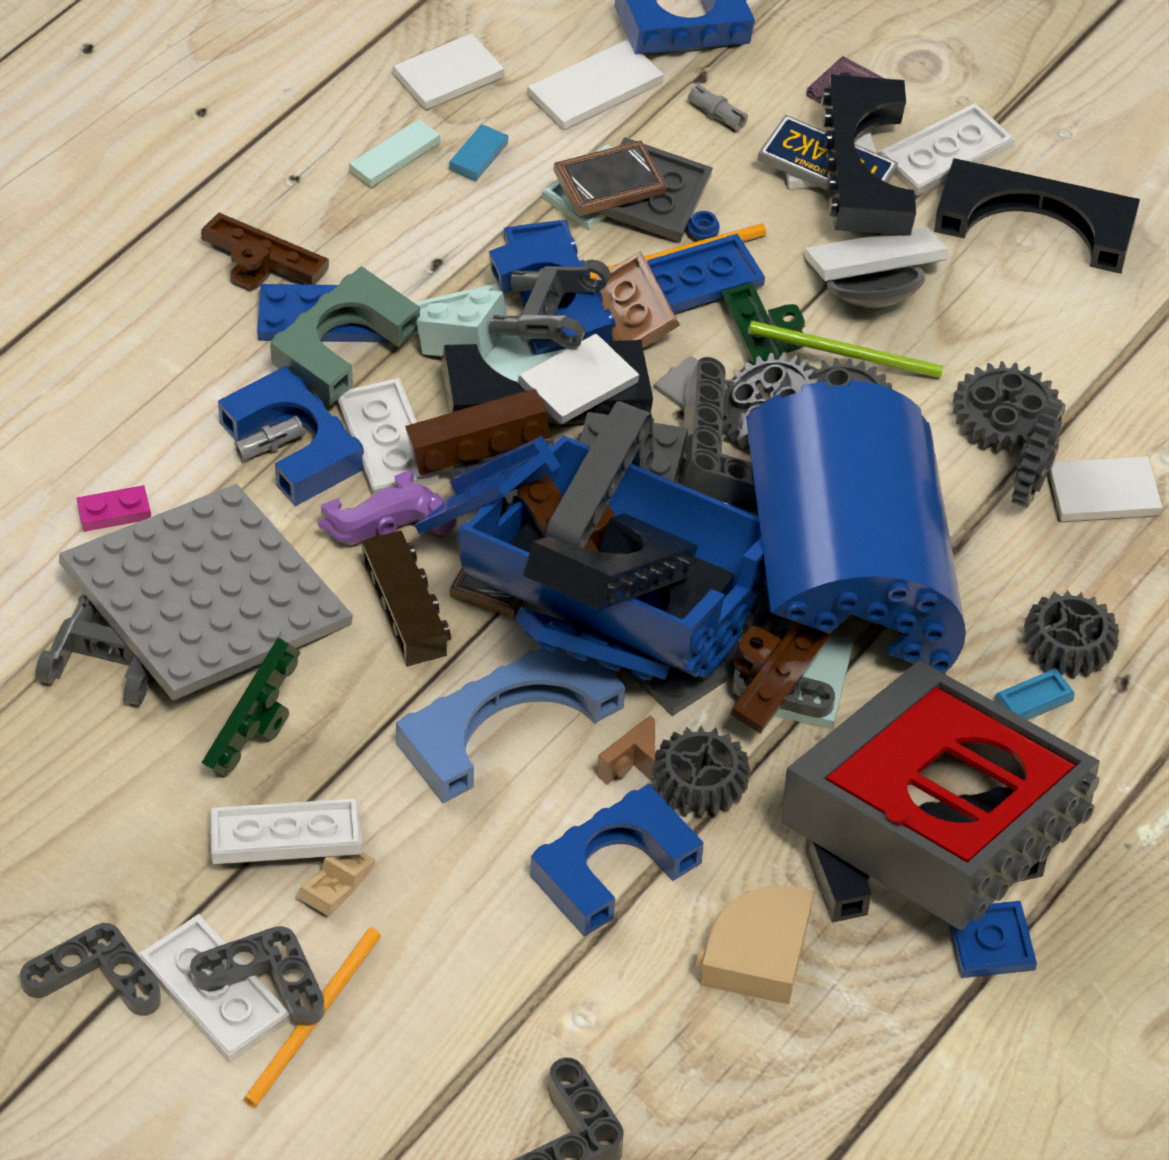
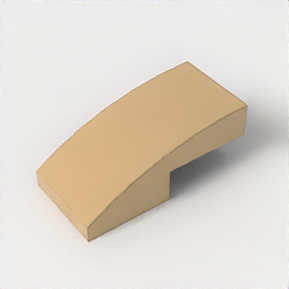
(335, 881)

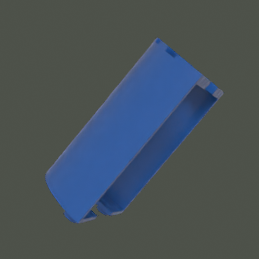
(856, 516)
(723, 537)

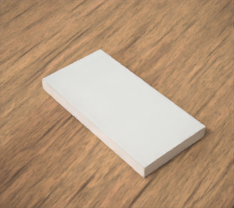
(595, 84)
(928, 154)
(875, 254)
(378, 419)
(285, 831)
(228, 1016)

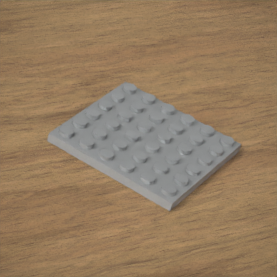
(204, 590)

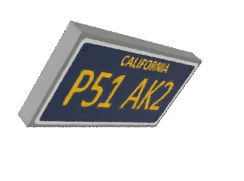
(801, 152)

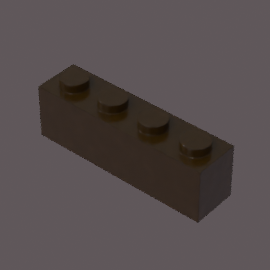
(405, 598)

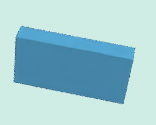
(478, 152)
(1036, 695)

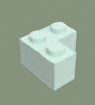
(461, 324)

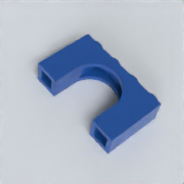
(656, 30)
(552, 249)
(279, 397)
(638, 821)

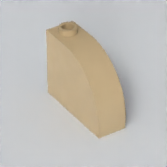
(758, 943)

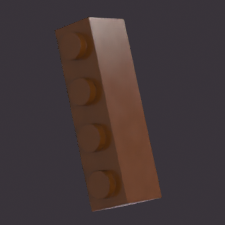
(477, 431)

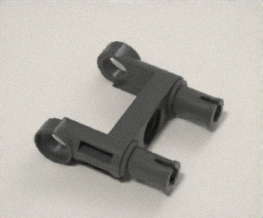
(548, 287)
(87, 638)

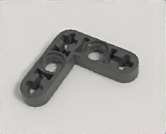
(810, 686)
(104, 958)
(265, 958)

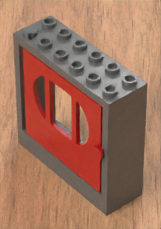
(857, 803)

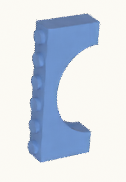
(439, 733)

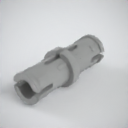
(717, 107)
(269, 438)

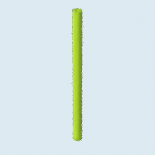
(845, 349)

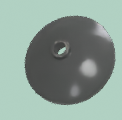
(878, 289)

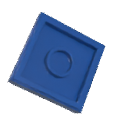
(995, 942)

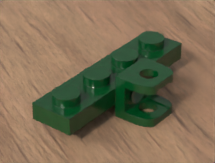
(746, 306)
(256, 709)

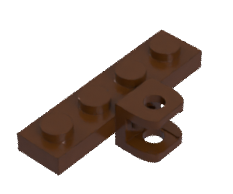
(260, 251)
(541, 502)
(774, 670)

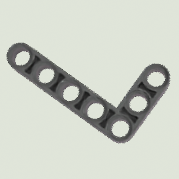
(622, 441)
(702, 461)
(585, 1129)

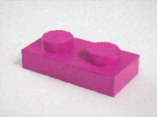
(113, 508)

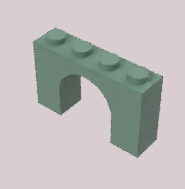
(358, 300)

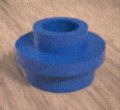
(703, 225)

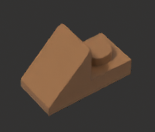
(633, 748)

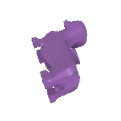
(382, 512)

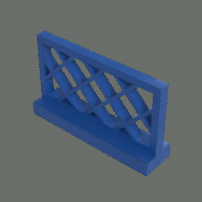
(492, 481)

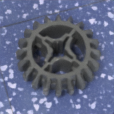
(1067, 641)
(701, 771)

